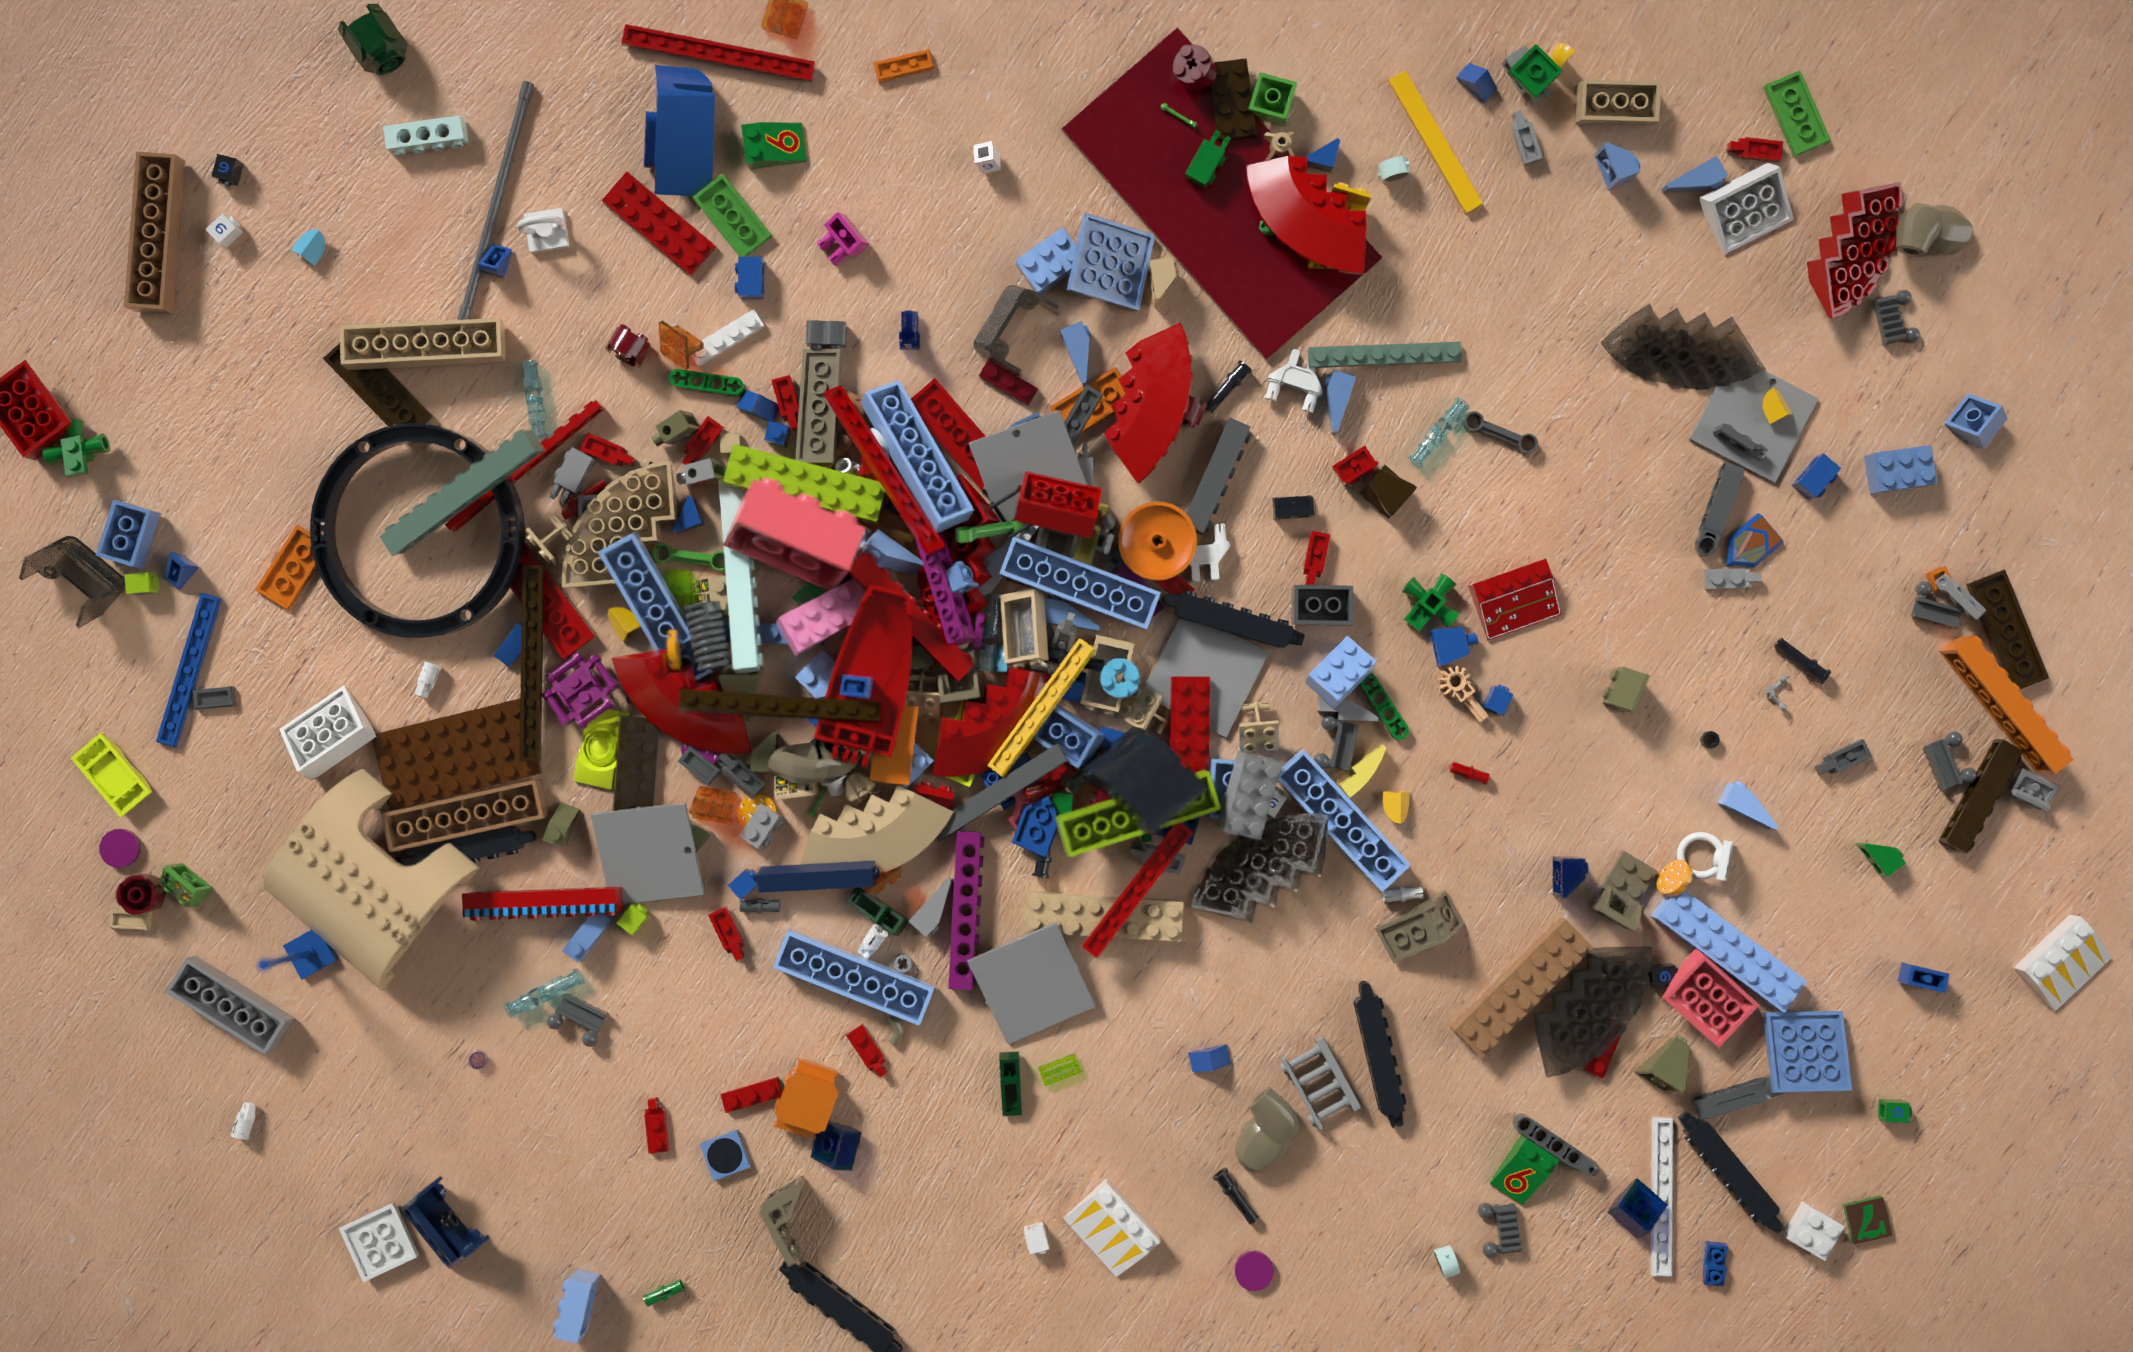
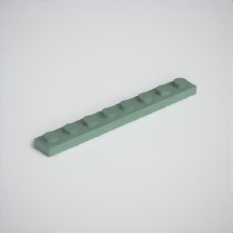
(1384, 354)

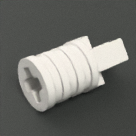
(427, 679)
(870, 943)
(244, 1121)

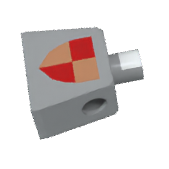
(701, 473)

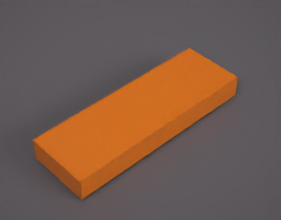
(903, 66)

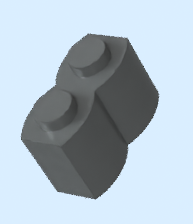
(826, 334)

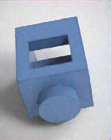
(960, 578)

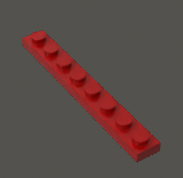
(1136, 889)

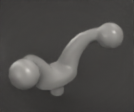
(1770, 692)

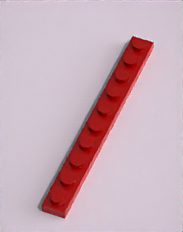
(718, 53)
(560, 436)
(884, 470)

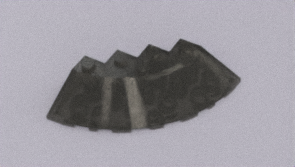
(1683, 352)
(1255, 869)
(1594, 1008)

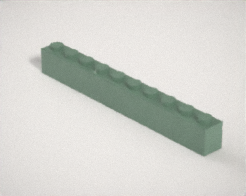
(462, 492)

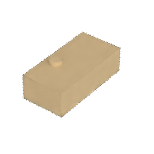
(1618, 102)

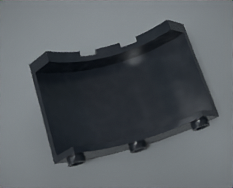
(1144, 778)

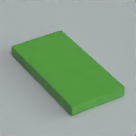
(1796, 113)
(732, 216)

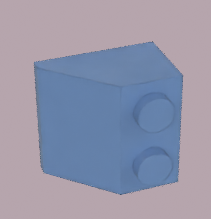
(1616, 165)
(1976, 420)

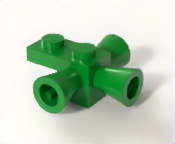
(76, 450)
(1429, 602)

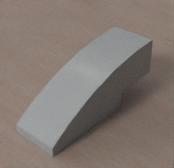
(1346, 710)

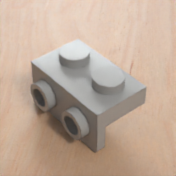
(2033, 789)
(762, 827)

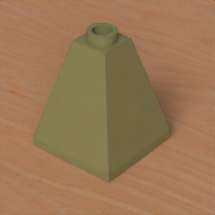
(741, 682)
(1667, 1066)

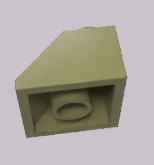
(1625, 689)

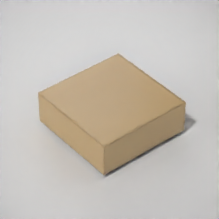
(727, 441)

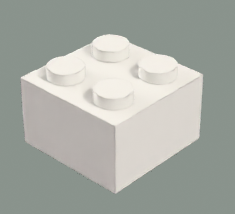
(1813, 1231)

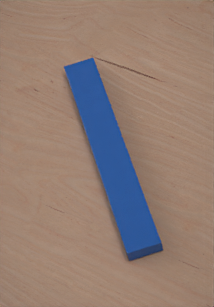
(188, 670)

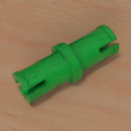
(663, 1292)

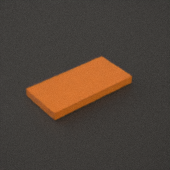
(1106, 384)
(289, 570)
(898, 768)

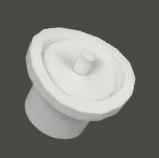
(847, 466)
(835, 785)

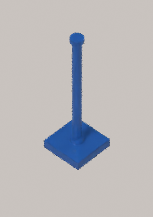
(306, 953)

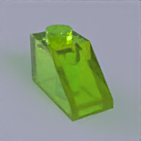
(680, 585)

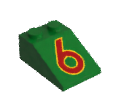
(773, 144)
(1524, 1169)

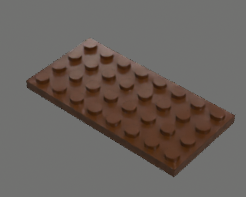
(452, 755)

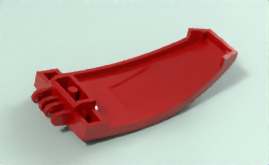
(880, 649)

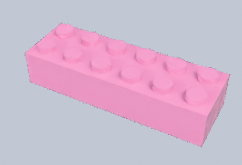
(821, 617)

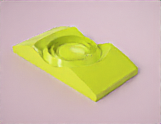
(598, 751)
(112, 774)

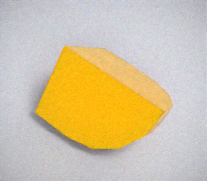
(1561, 54)
(1775, 406)
(623, 622)
(1396, 805)

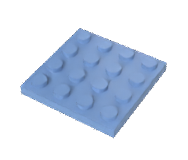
(1110, 262)
(1807, 1051)

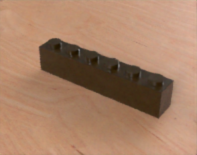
(1981, 796)

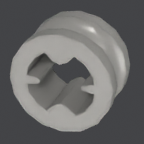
(909, 963)

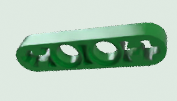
(706, 384)
(1386, 704)

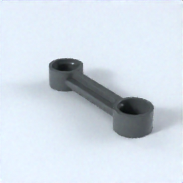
(1500, 433)

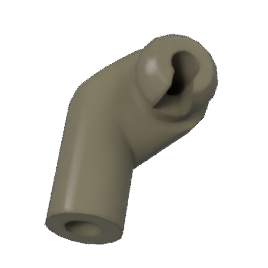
(897, 1028)

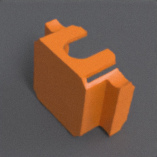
(806, 1099)

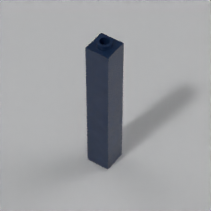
(817, 876)

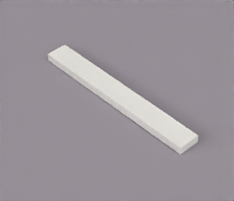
(1663, 1187)

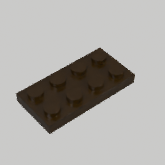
(1232, 99)

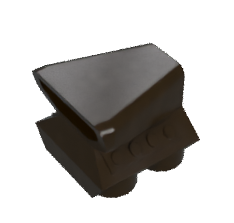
(1387, 491)

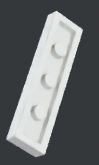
(728, 337)

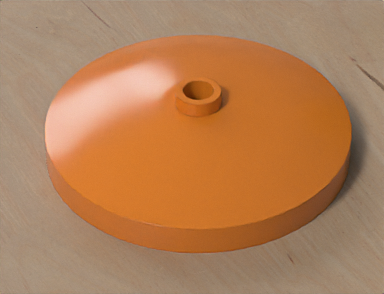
(1159, 522)

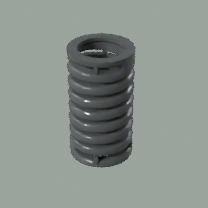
(700, 630)

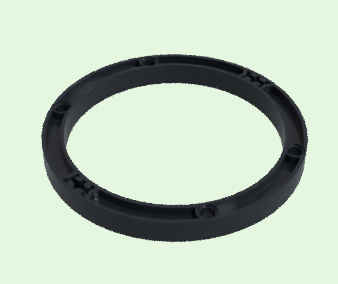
(328, 560)

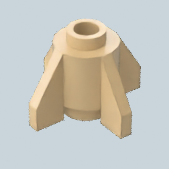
(1275, 146)
(859, 788)

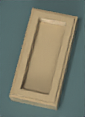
(121, 920)

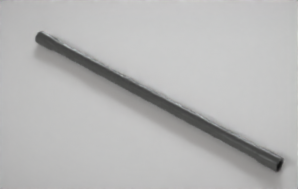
(524, 98)

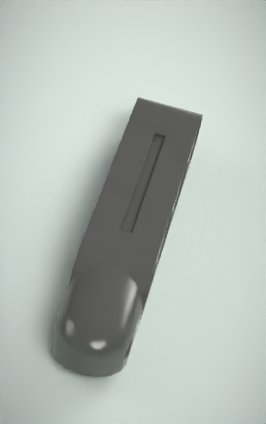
(1718, 508)
(1734, 1097)
(1581, 1161)

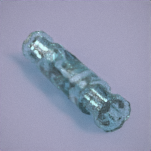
(535, 409)
(1436, 435)
(991, 620)
(546, 992)

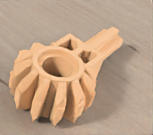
(1462, 691)

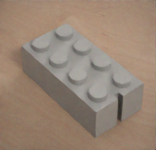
(1249, 795)

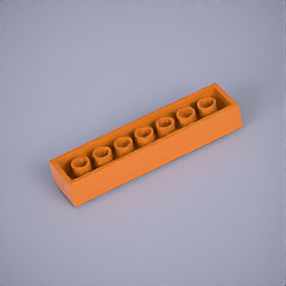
(2006, 704)

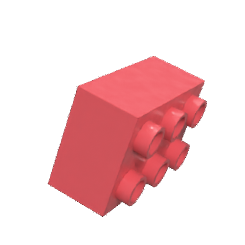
(794, 534)

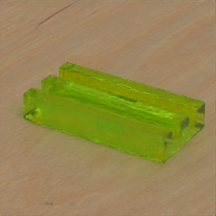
(1070, 1057)

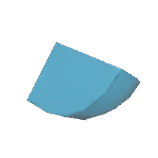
(310, 246)
(999, 663)

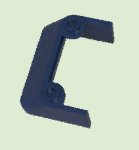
(425, 1213)

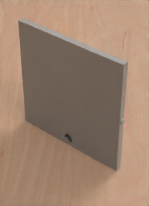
(1742, 408)
(1034, 447)
(1213, 653)
(649, 852)
(1031, 983)

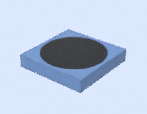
(725, 1155)

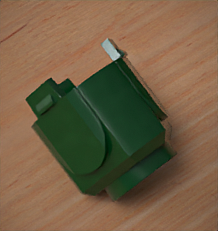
(375, 41)

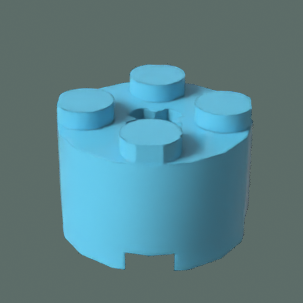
(1109, 679)

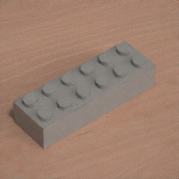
(229, 1004)

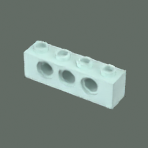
(397, 133)

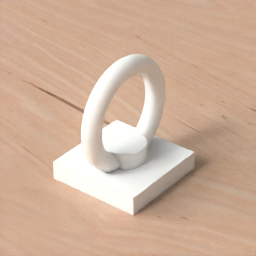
(545, 230)
(1721, 857)

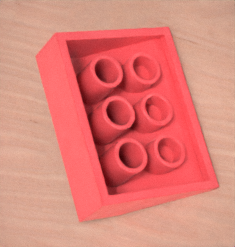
(1708, 998)

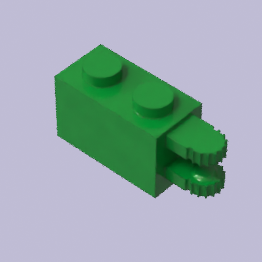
(1206, 161)

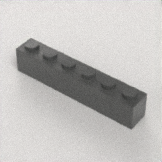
(1216, 474)

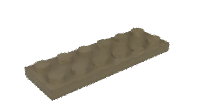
(816, 418)

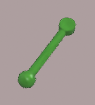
(1164, 107)
(812, 813)

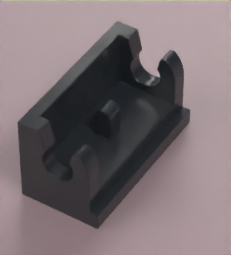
(1293, 507)

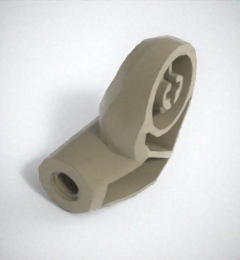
(1932, 230)
(810, 762)
(1267, 1135)

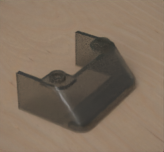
(988, 342)
(83, 569)

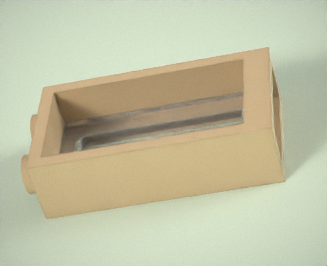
(1024, 628)
(1093, 692)

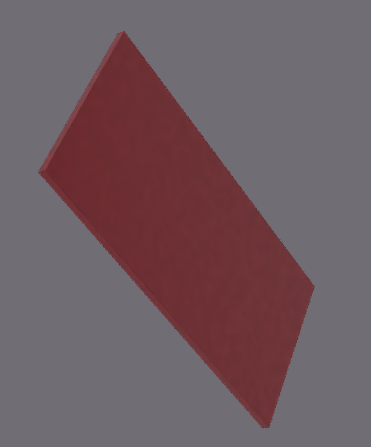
(1207, 229)

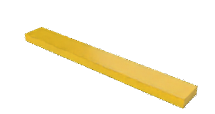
(1435, 142)
(1041, 707)

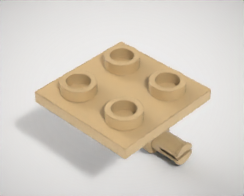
(560, 528)
(926, 701)
(1142, 707)
(1258, 735)

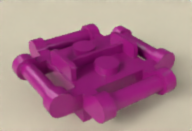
(581, 690)

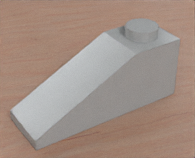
(931, 912)

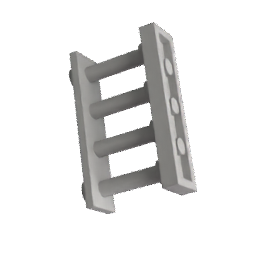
(1338, 1083)

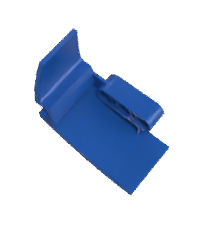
(680, 131)

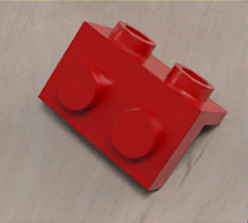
(1355, 465)
(941, 796)

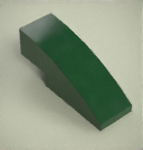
(878, 911)
(1010, 1083)

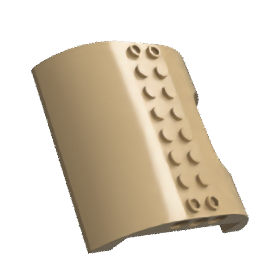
(354, 889)

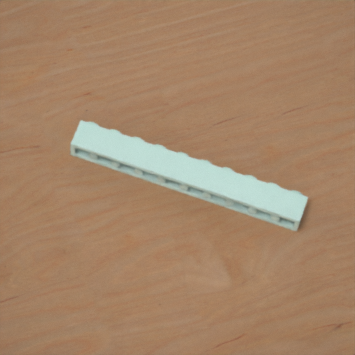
(740, 591)

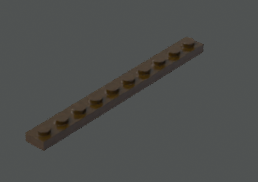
(531, 662)
(779, 706)

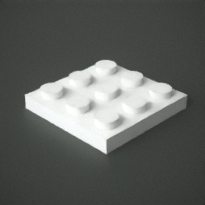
(379, 1242)

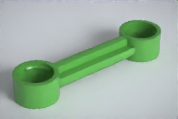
(969, 533)
(688, 556)

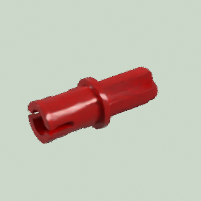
(1469, 773)
(1042, 789)

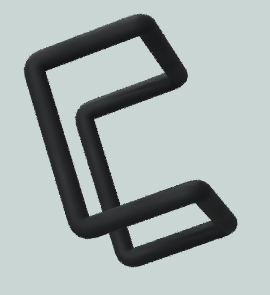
(994, 506)

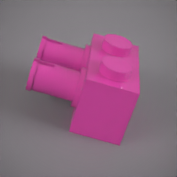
(846, 234)

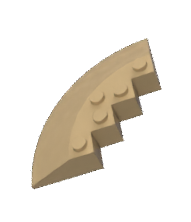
(625, 506)
(882, 832)

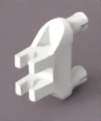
(1295, 378)
(1210, 555)

